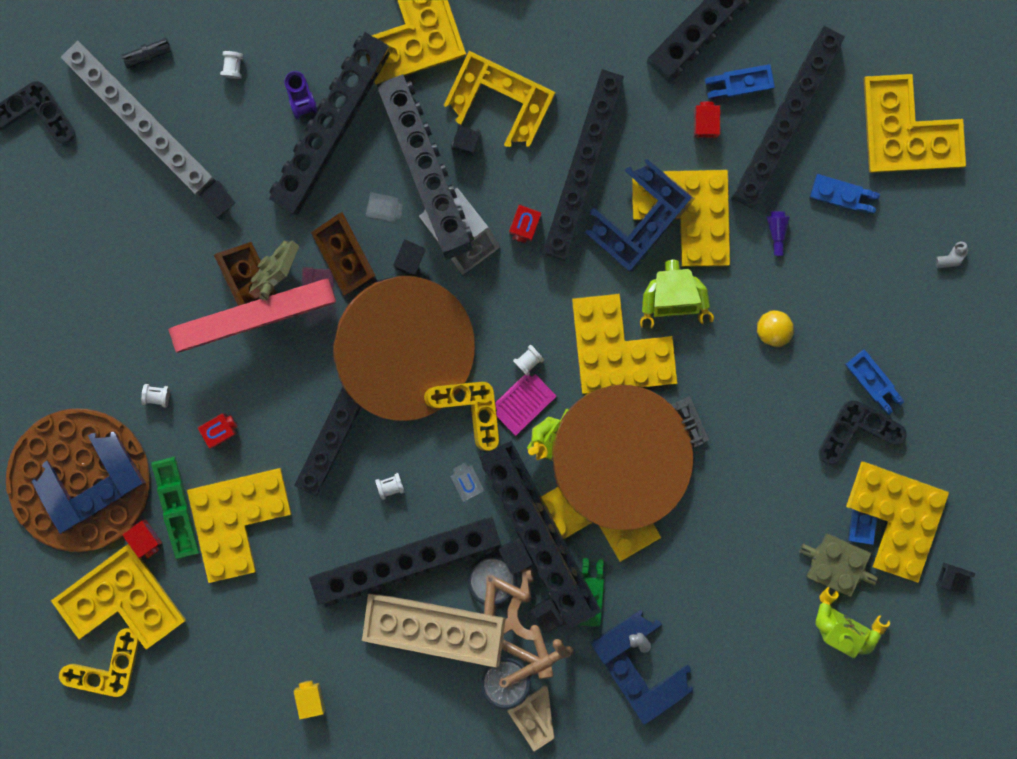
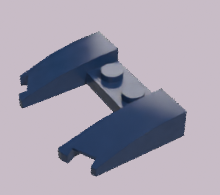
(634, 248)
(122, 480)
(645, 701)

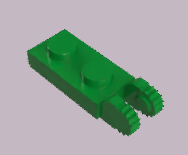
(596, 588)

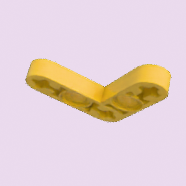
(477, 405)
(107, 677)

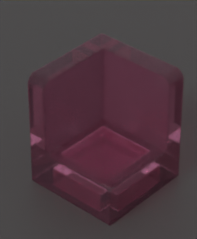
(312, 275)

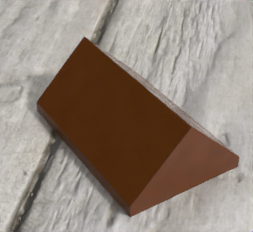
(343, 254)
(238, 269)

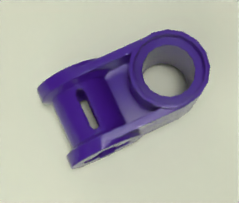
(300, 96)

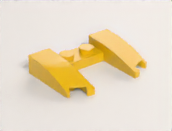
(478, 71)

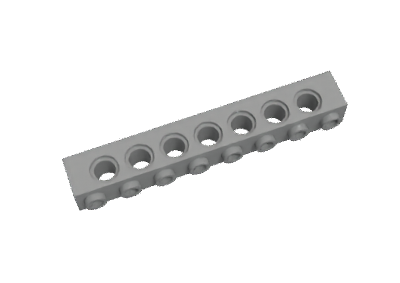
(138, 118)

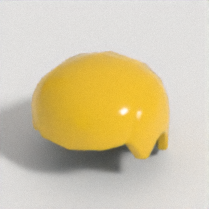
(775, 328)

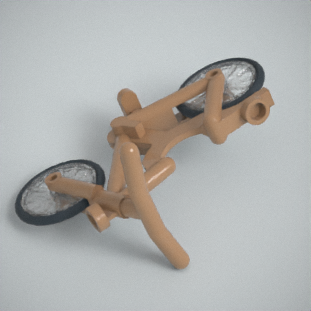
(511, 681)

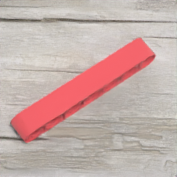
(251, 315)

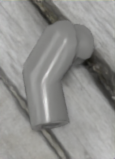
(955, 257)
(640, 641)

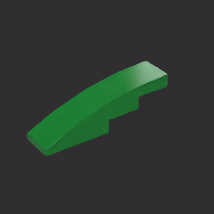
(175, 507)

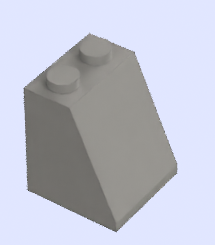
(483, 243)

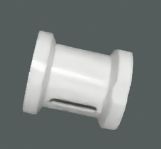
(231, 64)
(528, 360)
(155, 395)
(389, 486)

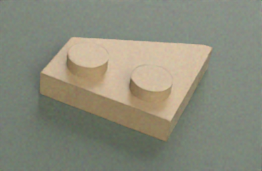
(534, 718)

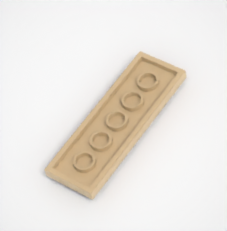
(434, 629)

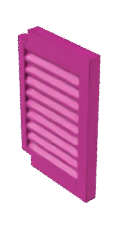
(523, 402)

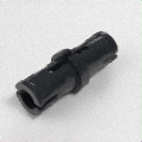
(146, 53)

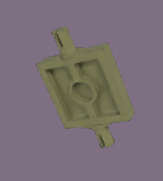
(273, 270)
(838, 564)

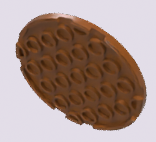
(401, 343)
(66, 445)
(622, 457)

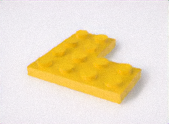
(423, 41)
(898, 140)
(703, 223)
(609, 359)
(911, 513)
(222, 517)
(622, 541)
(120, 586)

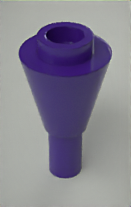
(778, 226)

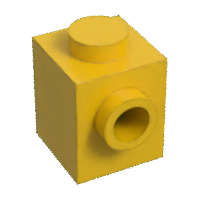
(309, 699)

